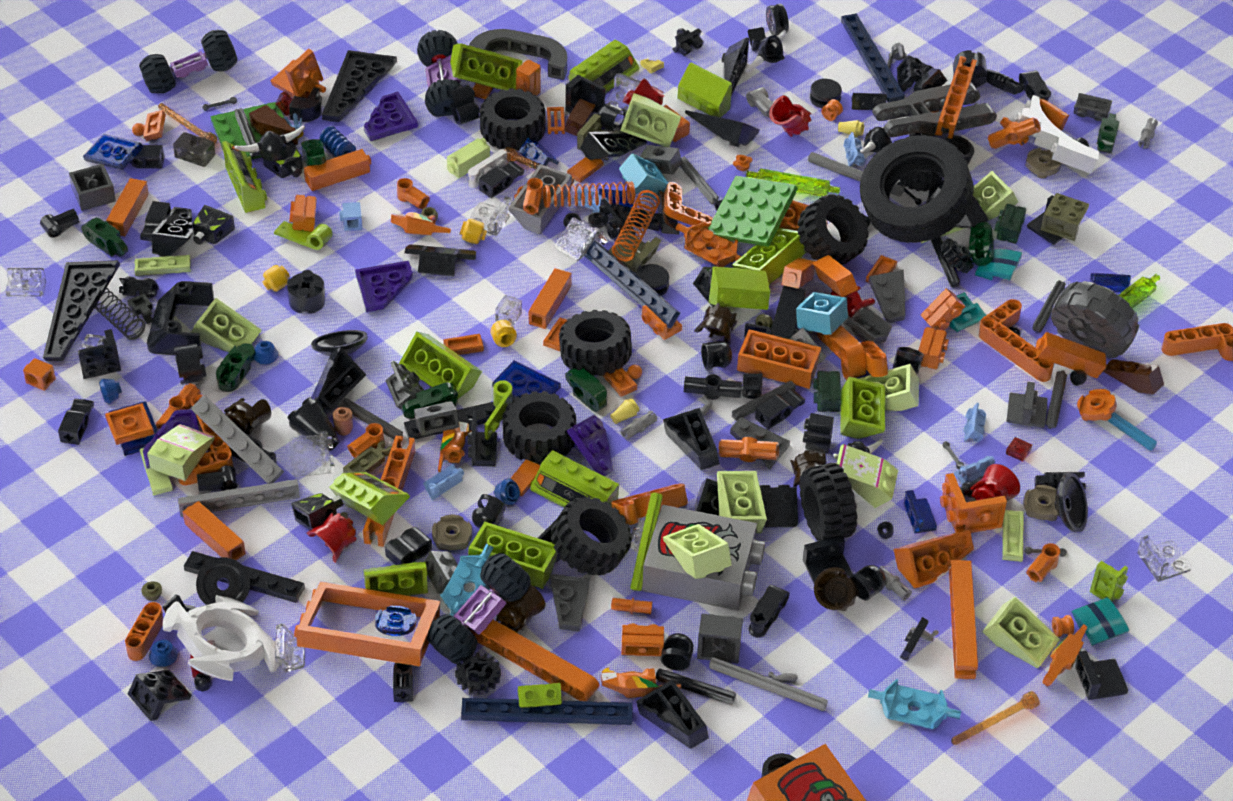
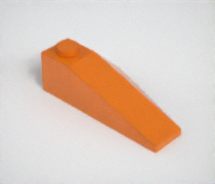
(929, 558)

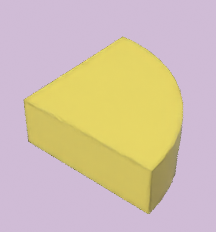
(652, 66)

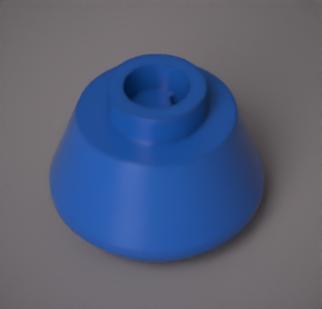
(265, 353)
(110, 390)
(507, 491)
(163, 653)

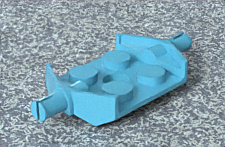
(466, 572)
(898, 698)

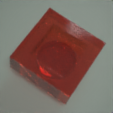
(283, 102)
(1019, 449)

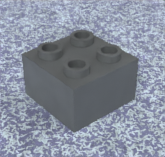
(92, 187)
(719, 638)

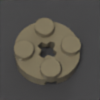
(1035, 163)
(1033, 505)
(455, 541)

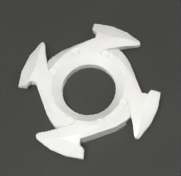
(229, 615)

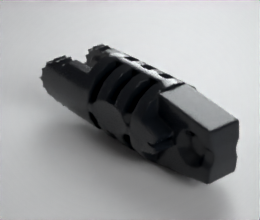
(1003, 82)
(1052, 478)

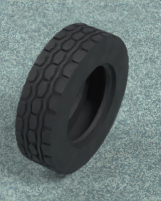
(927, 220)

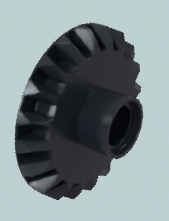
(225, 569)

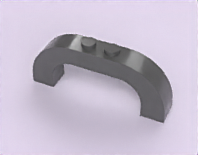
(527, 44)

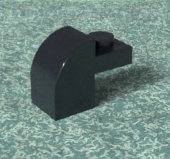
(307, 108)

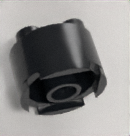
(980, 73)
(306, 292)
(189, 363)

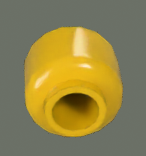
(473, 231)
(275, 278)
(503, 333)

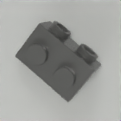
(1092, 107)
(870, 326)
(440, 568)

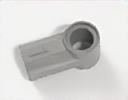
(760, 99)

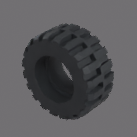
(512, 105)
(844, 217)
(595, 342)
(538, 409)
(828, 501)
(582, 551)

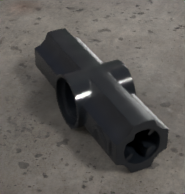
(712, 387)

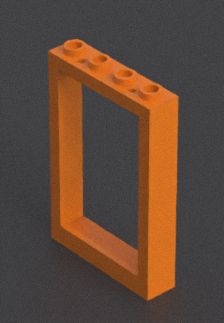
(363, 645)

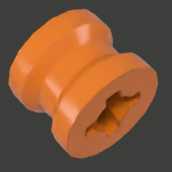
(832, 110)
(1062, 625)

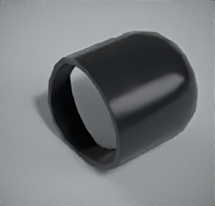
(608, 114)
(716, 354)
(907, 356)
(490, 513)
(869, 581)
(677, 652)

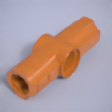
(1014, 133)
(179, 402)
(748, 449)

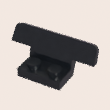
(438, 259)

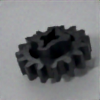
(957, 255)
(480, 673)

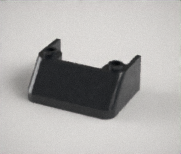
(166, 332)

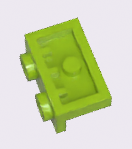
(1108, 581)
(539, 695)

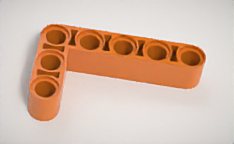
(996, 333)
(216, 457)

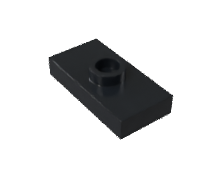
(913, 637)

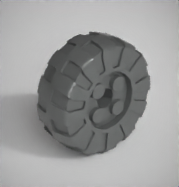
(1095, 318)

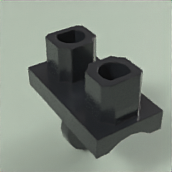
(685, 38)

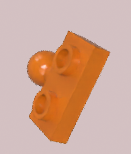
(153, 127)
(623, 381)

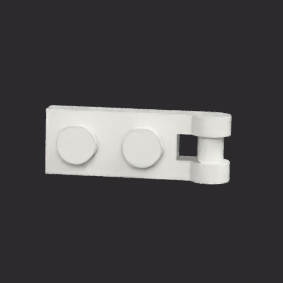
(498, 159)

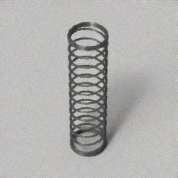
(126, 327)

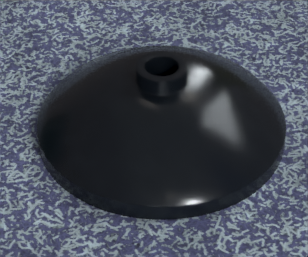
(347, 339)
(1071, 502)

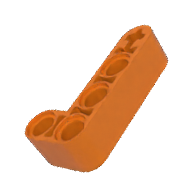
(1200, 339)
(848, 350)
(637, 505)

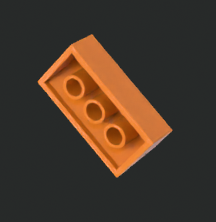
(778, 358)

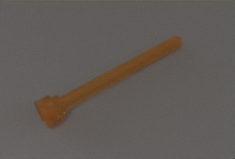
(206, 135)
(513, 156)
(1028, 701)

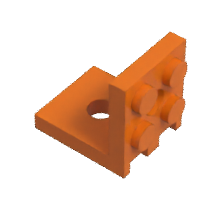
(299, 75)
(969, 515)

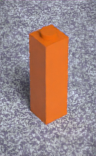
(337, 170)
(128, 205)
(798, 273)
(835, 276)
(550, 298)
(1071, 354)
(213, 531)

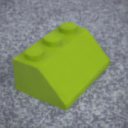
(705, 91)
(739, 288)
(862, 408)
(398, 579)

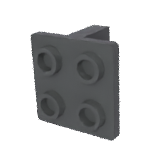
(403, 384)
(1027, 407)

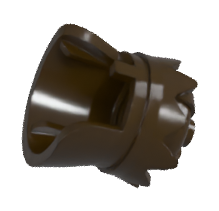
(718, 321)
(248, 416)
(804, 461)
(835, 589)
(519, 613)

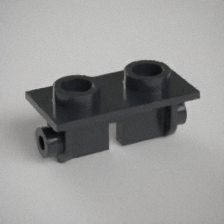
(867, 101)
(131, 285)

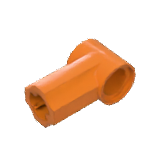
(409, 193)
(533, 196)
(371, 437)
(1044, 562)

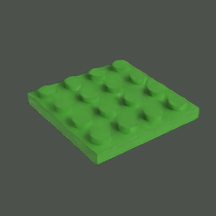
(228, 130)
(752, 210)

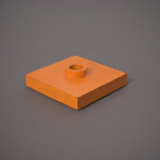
(129, 424)

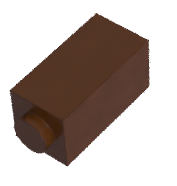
(579, 116)

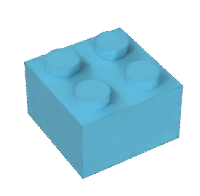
(643, 174)
(822, 313)

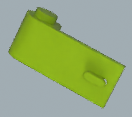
(313, 240)
(501, 398)

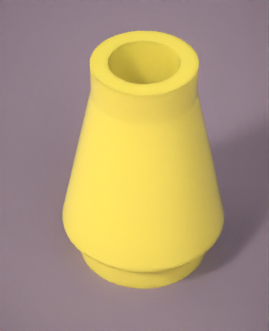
(852, 126)
(625, 411)

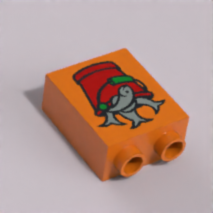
(807, 778)

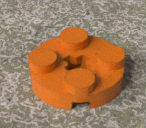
(1103, 411)

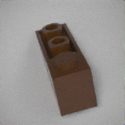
(267, 119)
(1138, 376)

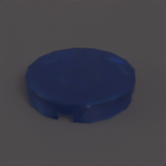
(395, 621)

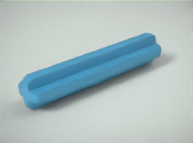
(1132, 431)

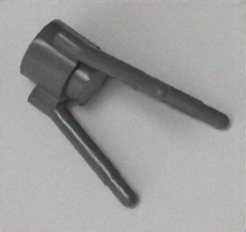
(897, 53)

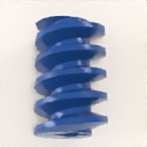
(336, 142)

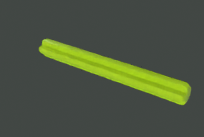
(648, 530)

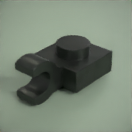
(141, 305)

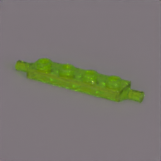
(804, 184)
(1140, 290)

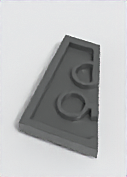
(890, 294)
(745, 428)
(569, 600)

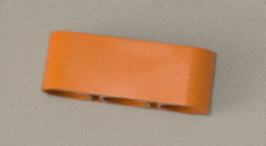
(875, 359)
(144, 631)

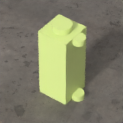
(467, 157)

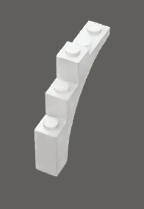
(1061, 145)

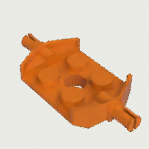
(699, 237)

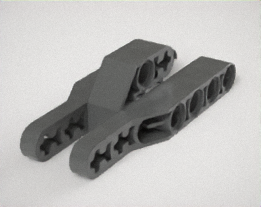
(919, 110)

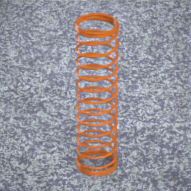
(630, 187)
(653, 209)

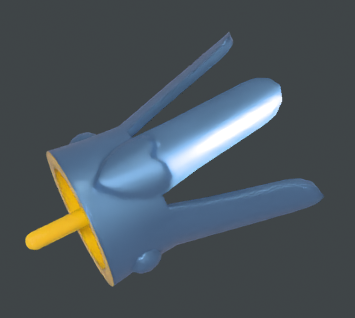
(296, 124)

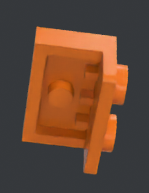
(658, 325)

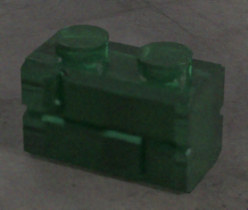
(1010, 223)
(827, 391)

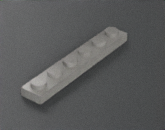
(237, 440)
(243, 496)

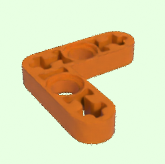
(674, 209)

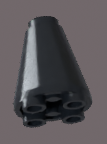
(311, 420)

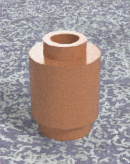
(343, 421)

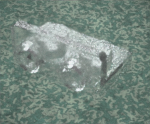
(25, 282)
(287, 652)

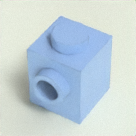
(351, 216)

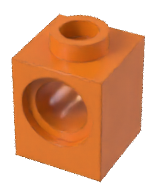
(39, 374)

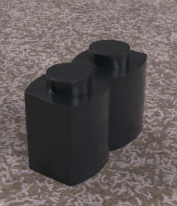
(464, 107)
(818, 432)
(409, 547)

